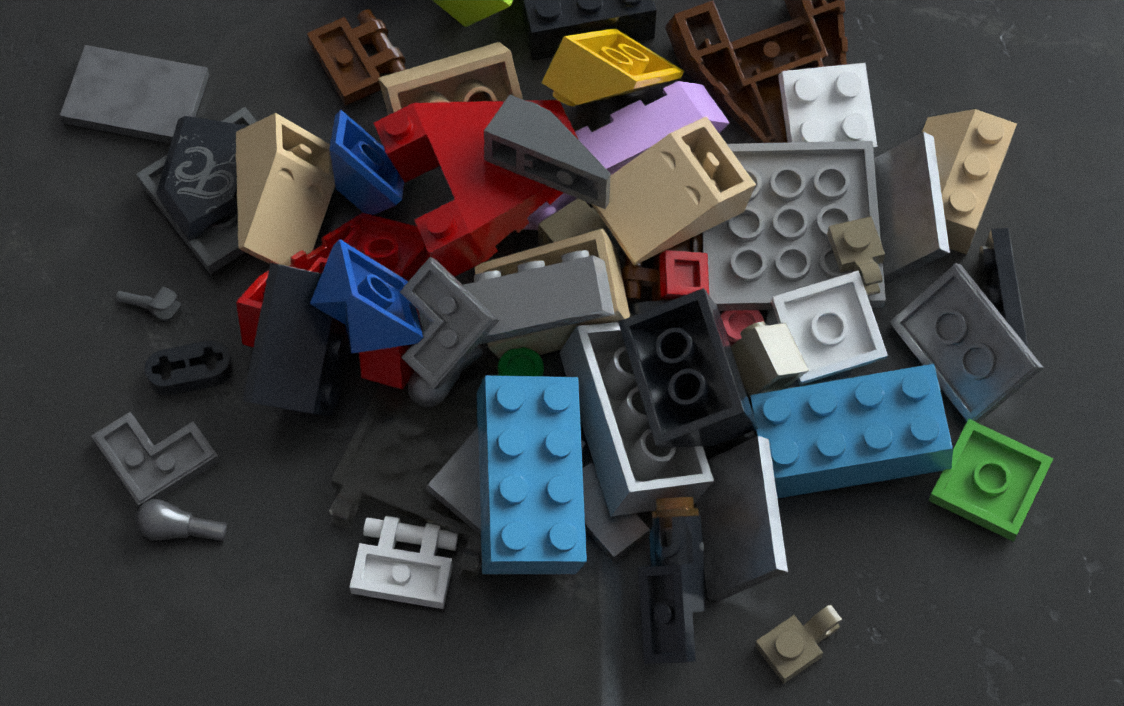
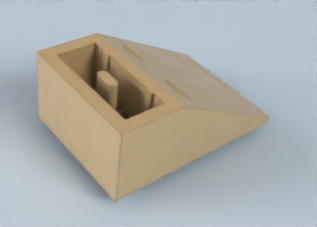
(281, 188)
(675, 191)

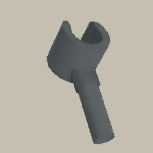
(161, 306)

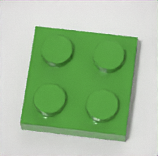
(991, 480)

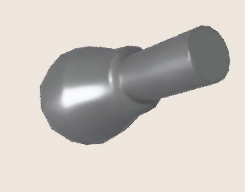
(425, 395)
(164, 521)

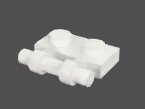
(404, 574)

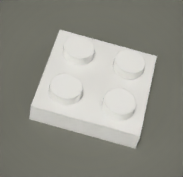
(827, 104)
(831, 326)

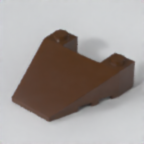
(746, 71)

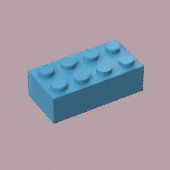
(855, 430)
(531, 475)

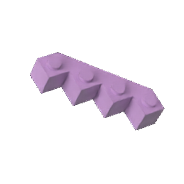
(639, 128)

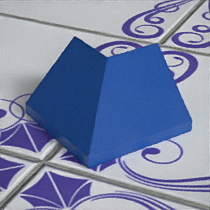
(363, 168)
(366, 301)

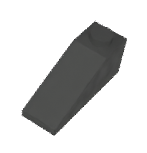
(542, 149)

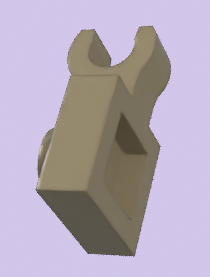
(858, 248)
(794, 646)

